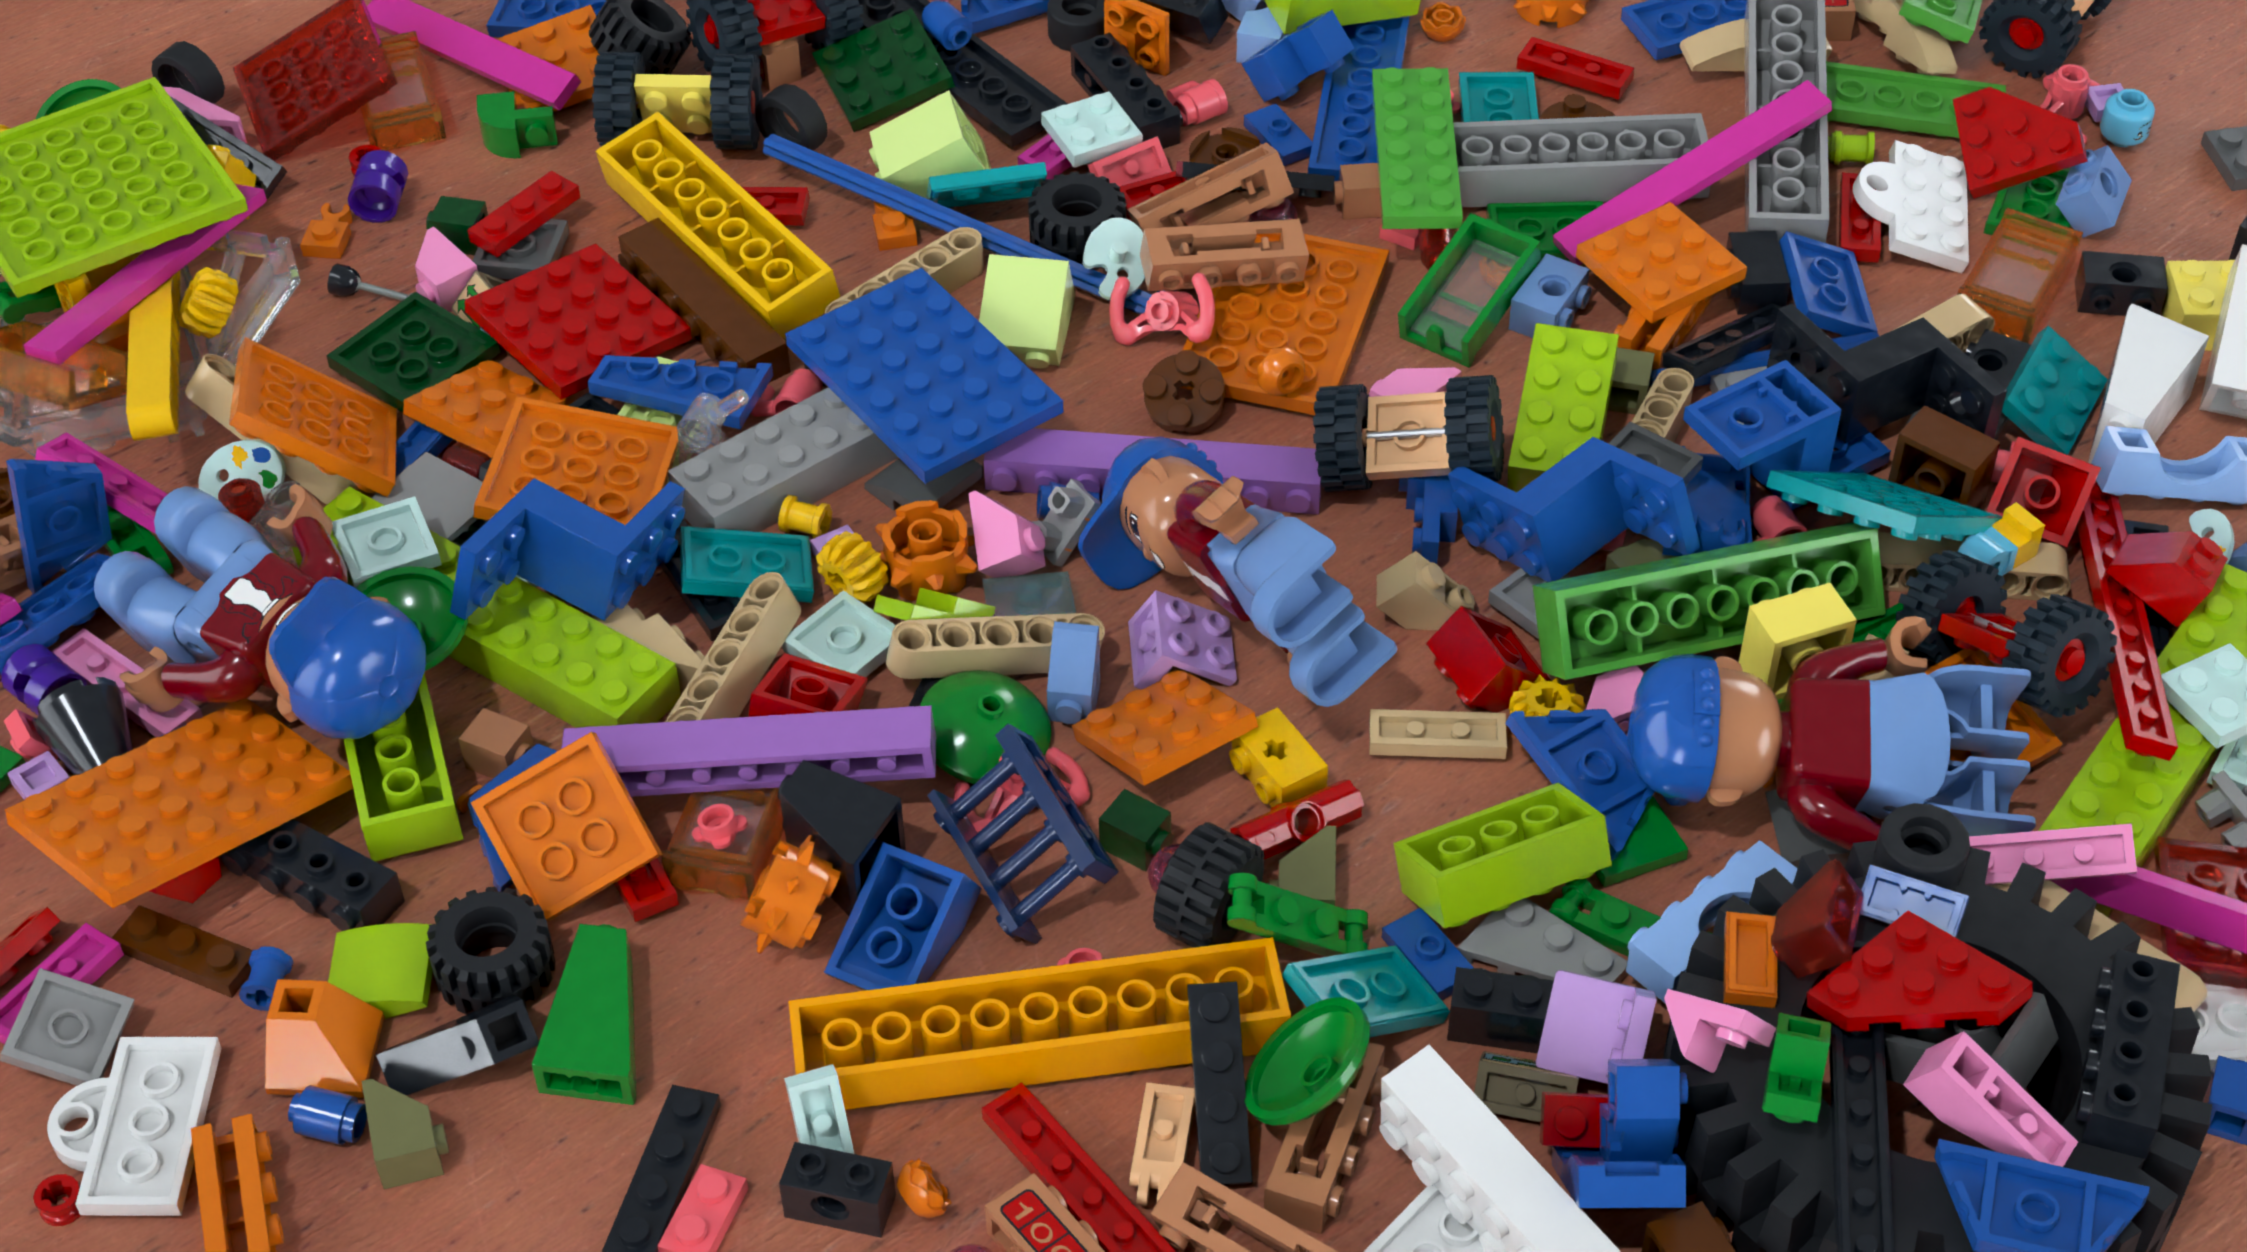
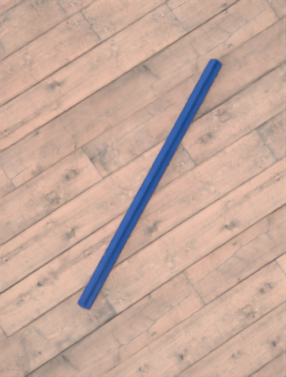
(931, 212)

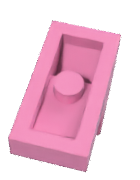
(1707, 1026)

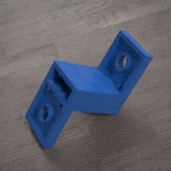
(1784, 427)
(1574, 510)
(567, 550)

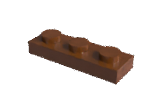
(184, 951)

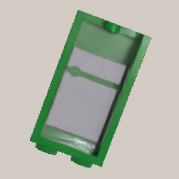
(1468, 289)

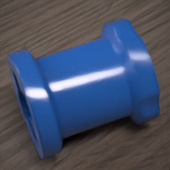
(267, 966)

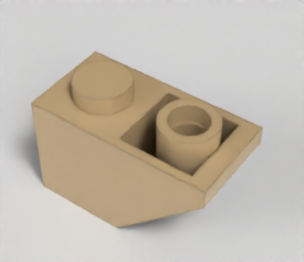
(1420, 594)

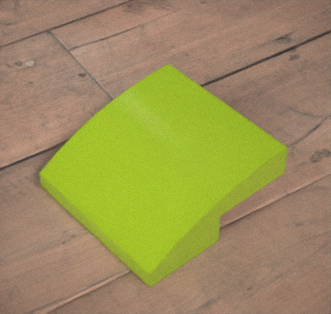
(932, 606)
(384, 966)

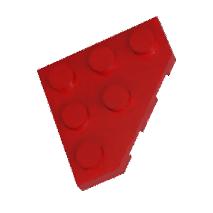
(2012, 140)
(1918, 979)

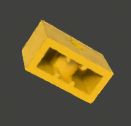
(1278, 760)

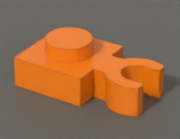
(893, 228)
(328, 236)

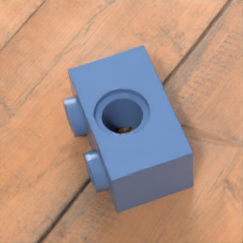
(2094, 192)
(1550, 295)

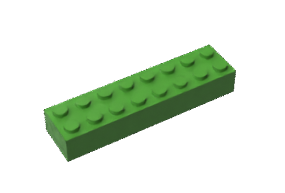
(1697, 598)

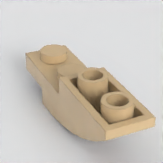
(1911, 43)
(1720, 48)
(658, 637)

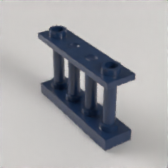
(1062, 824)

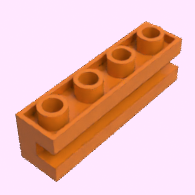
(1661, 335)
(236, 1188)

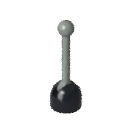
(346, 282)

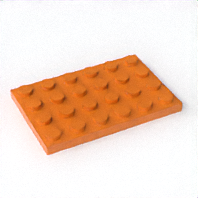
(1313, 316)
(178, 801)

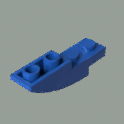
(1433, 508)

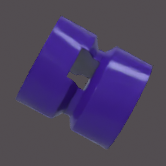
(378, 186)
(36, 673)

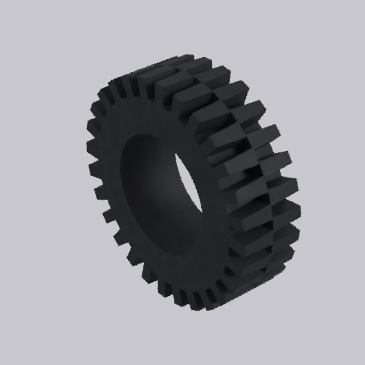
(1776, 1176)

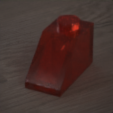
(1819, 922)

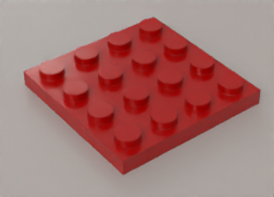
(573, 315)

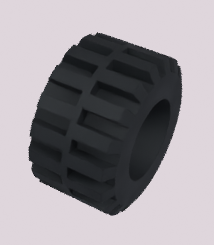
(642, 27)
(1069, 209)
(1194, 886)
(484, 923)

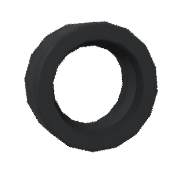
(185, 63)
(799, 108)

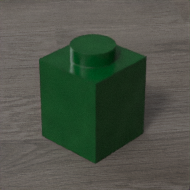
(453, 219)
(1135, 829)

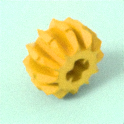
(208, 302)
(852, 566)
(1543, 696)

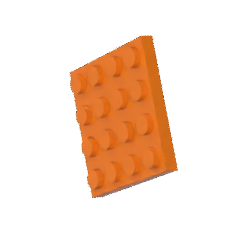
(314, 418)
(582, 452)

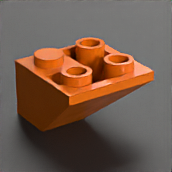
(1141, 30)
(319, 1038)

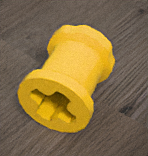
(804, 517)

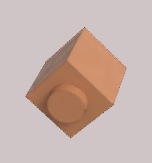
(1358, 191)
(494, 742)

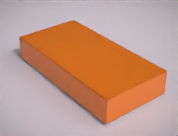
(1749, 960)

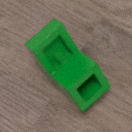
(510, 129)
(1797, 1068)

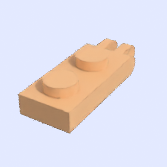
(1161, 1138)

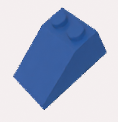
(902, 921)

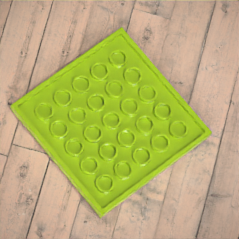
(104, 186)

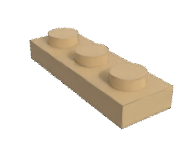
(1437, 734)

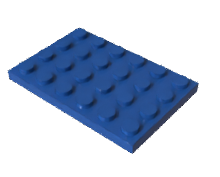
(924, 374)

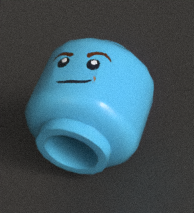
(2127, 118)

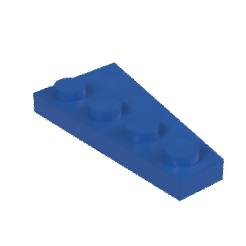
(677, 384)

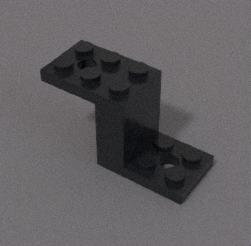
(1889, 375)

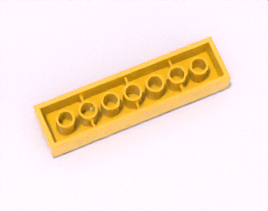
(719, 221)

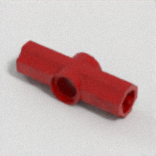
(1326, 807)

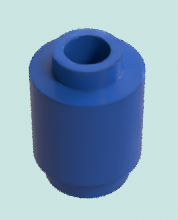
(947, 25)
(327, 1115)

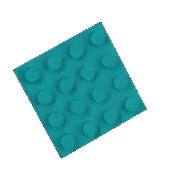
(1882, 502)

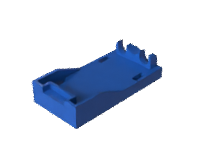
(1718, 506)
(1619, 1183)

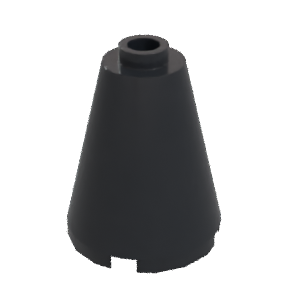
(85, 724)

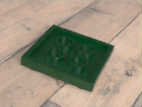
(883, 70)
(411, 350)

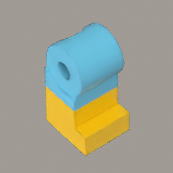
(2007, 541)

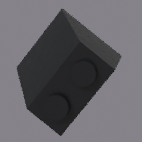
(845, 822)

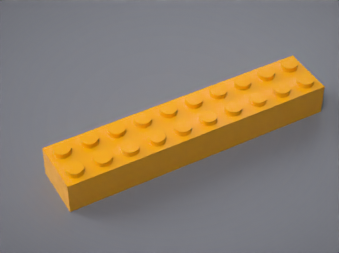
(1030, 1023)

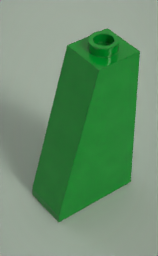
(590, 1026)

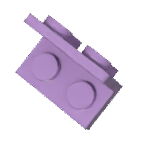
(1180, 635)
(1593, 1023)

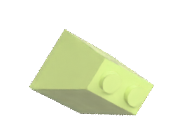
(927, 143)
(1028, 306)

